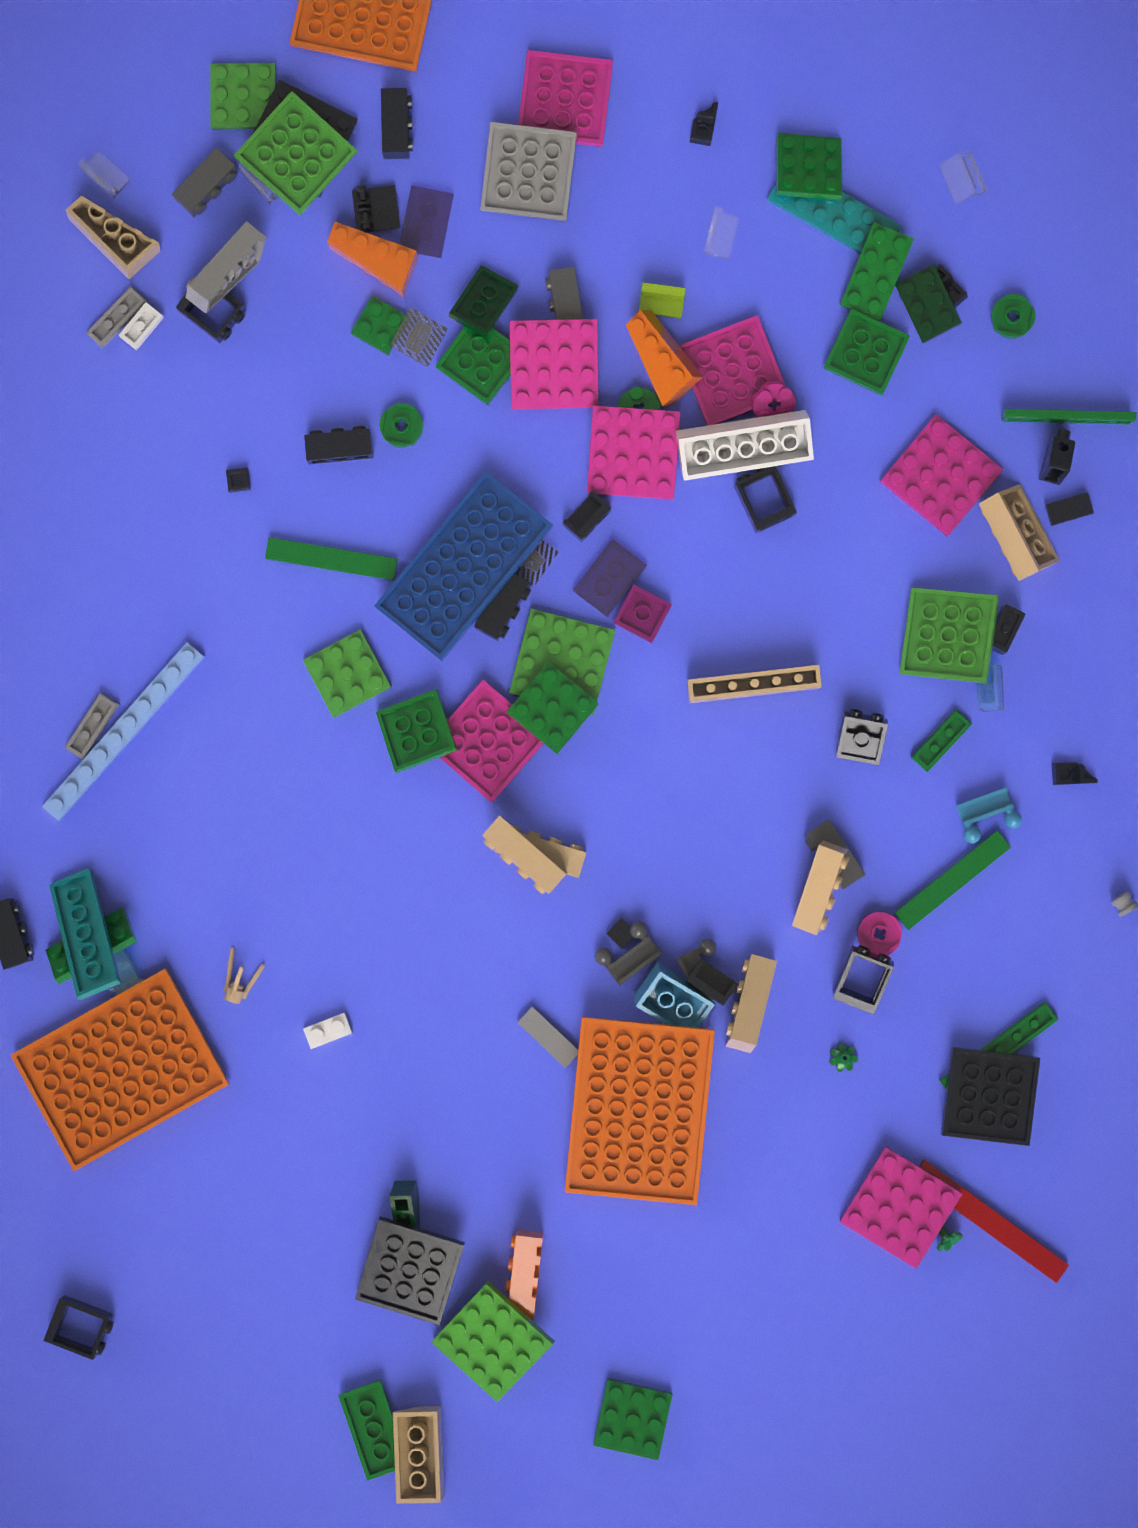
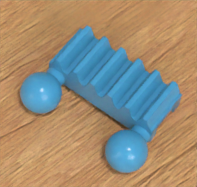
(985, 807)

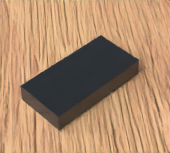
(1069, 509)

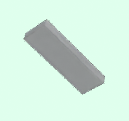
(116, 317)
(92, 726)
(548, 1037)

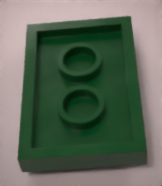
(483, 301)
(928, 303)

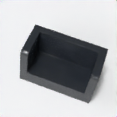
(587, 516)
(1006, 627)
(711, 981)

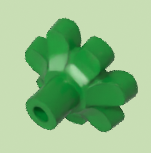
(838, 1057)
(948, 1239)

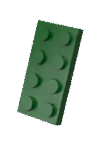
(877, 271)
(120, 936)
(371, 1427)

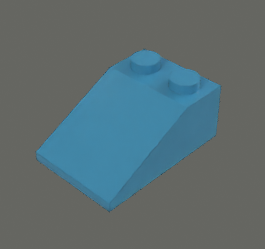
(672, 998)

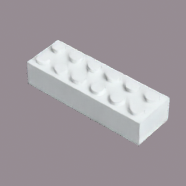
(745, 445)

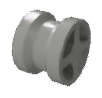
(1124, 903)

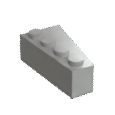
(227, 268)

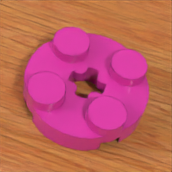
(770, 391)
(881, 921)

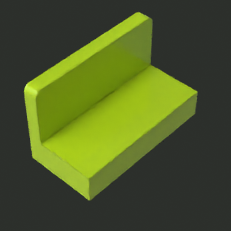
(662, 300)

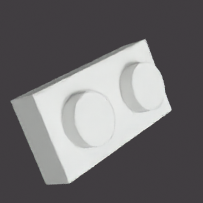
(141, 326)
(327, 1030)

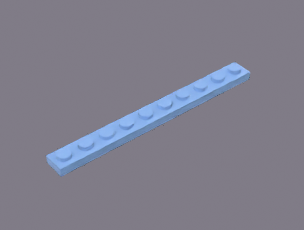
(123, 731)

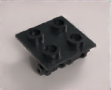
(375, 208)

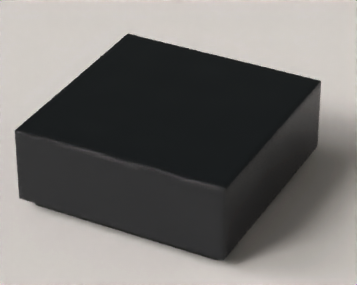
(238, 480)
(620, 933)

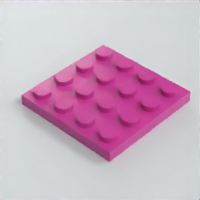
(566, 94)
(554, 363)
(732, 368)
(633, 452)
(941, 475)
(488, 742)
(900, 1207)

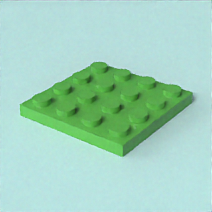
(295, 153)
(949, 635)
(568, 644)
(492, 1341)

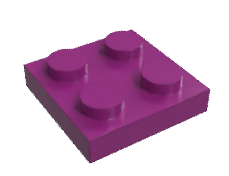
(642, 613)

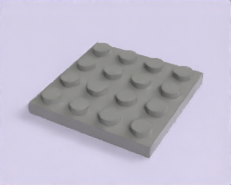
(528, 171)

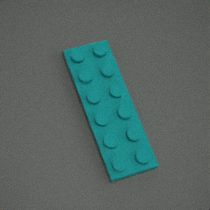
(842, 219)
(84, 934)

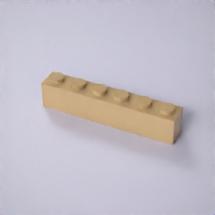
(754, 684)

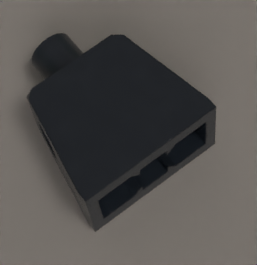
(1058, 458)

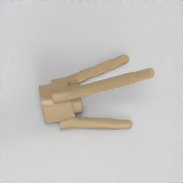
(234, 991)

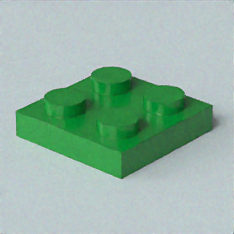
(378, 325)

